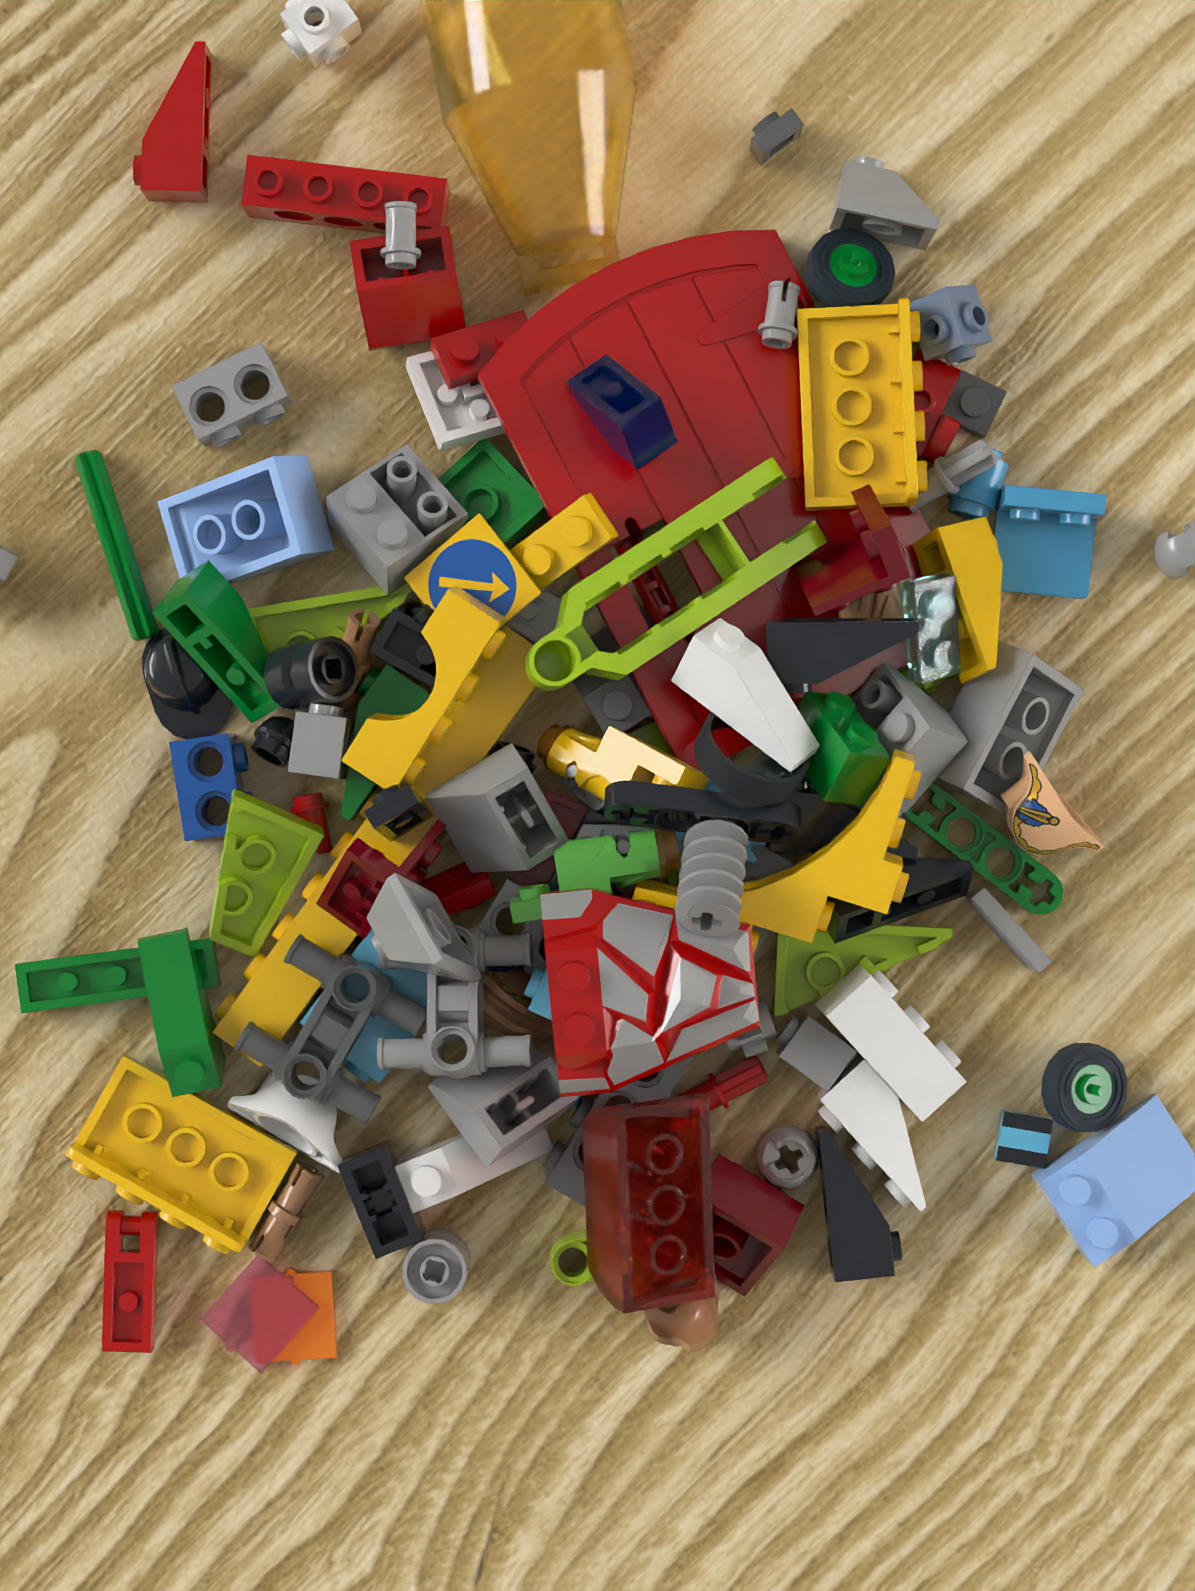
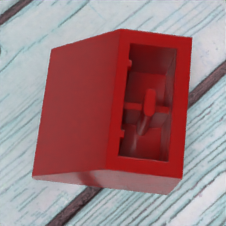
(412, 303)

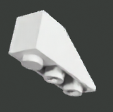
(875, 1119)

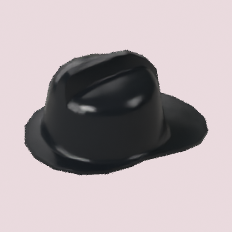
(181, 691)

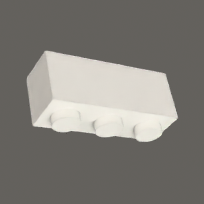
(892, 1040)

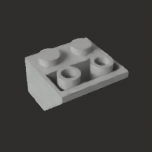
(394, 517)
(910, 723)
(498, 815)
(503, 1105)

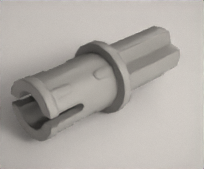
(955, 470)

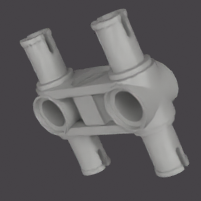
(457, 1014)

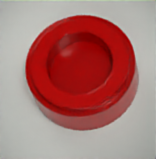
(941, 438)

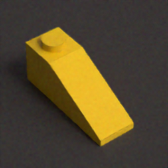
(973, 557)

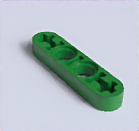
(977, 851)

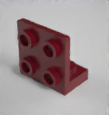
(856, 567)
(363, 873)

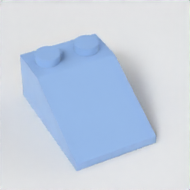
(249, 520)
(1119, 1180)

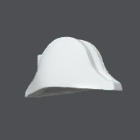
(292, 1119)

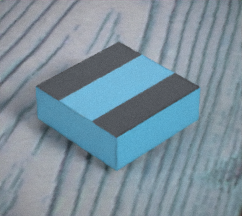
(1023, 1139)

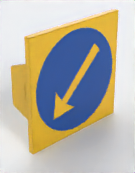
(480, 566)

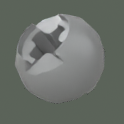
(1175, 553)
(806, 1161)

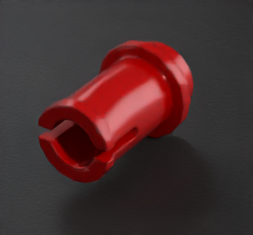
(312, 808)

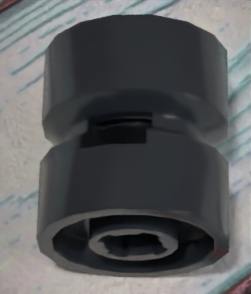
(311, 672)

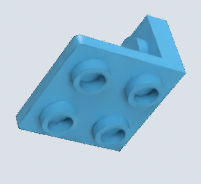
(1046, 540)

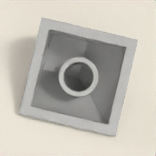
(881, 205)
(418, 932)

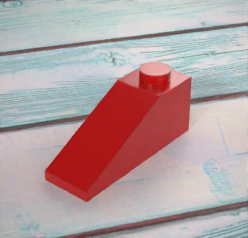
(178, 139)

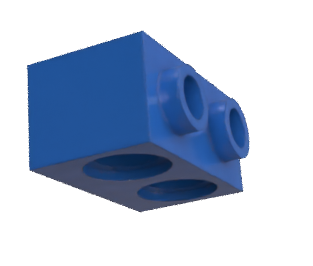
(197, 789)

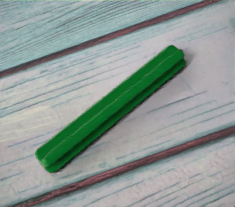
(116, 545)

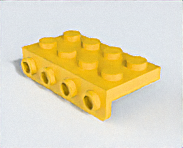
(860, 404)
(181, 1156)

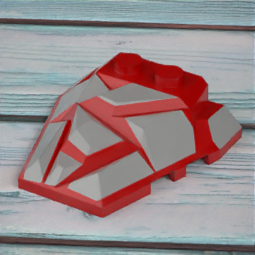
(638, 988)

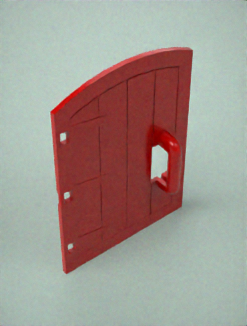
(688, 331)

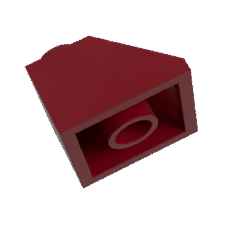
(748, 1224)

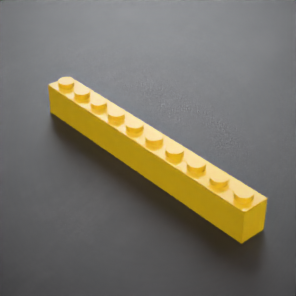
(281, 992)

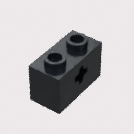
(381, 1199)

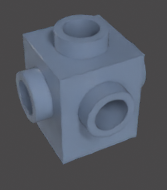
(952, 324)

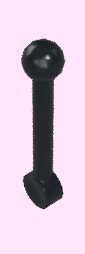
(418, 611)

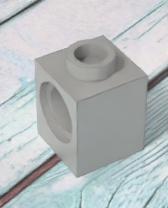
(814, 1050)

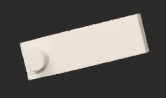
(743, 690)
(455, 1168)

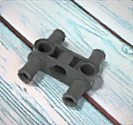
(332, 1029)

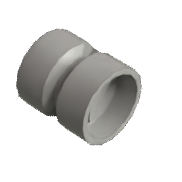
(436, 1266)

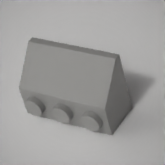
(1003, 717)

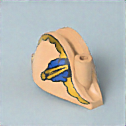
(1041, 816)

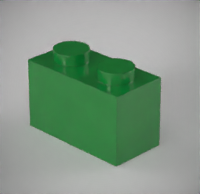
(849, 750)

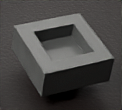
(774, 134)
(974, 403)

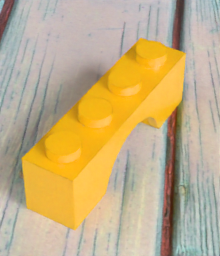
(460, 636)

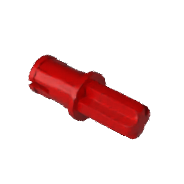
(731, 1083)

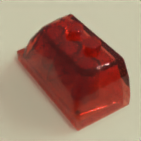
(650, 1202)

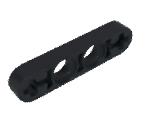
(681, 808)

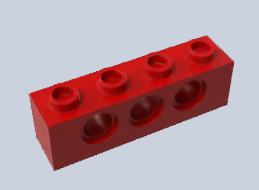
(338, 194)

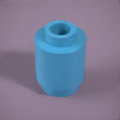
(980, 493)

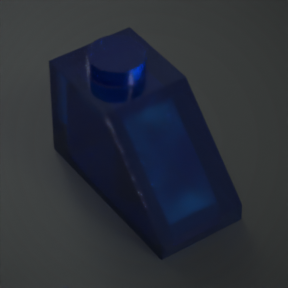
(624, 411)

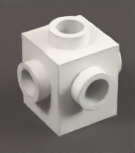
(319, 29)

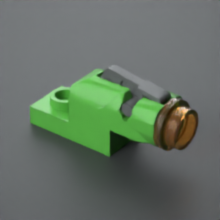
(602, 858)

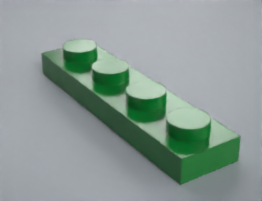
(97, 977)

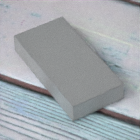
(1007, 929)

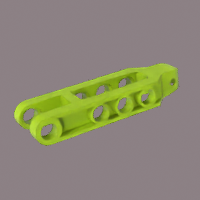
(570, 650)

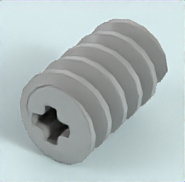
(712, 878)

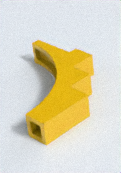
(847, 868)

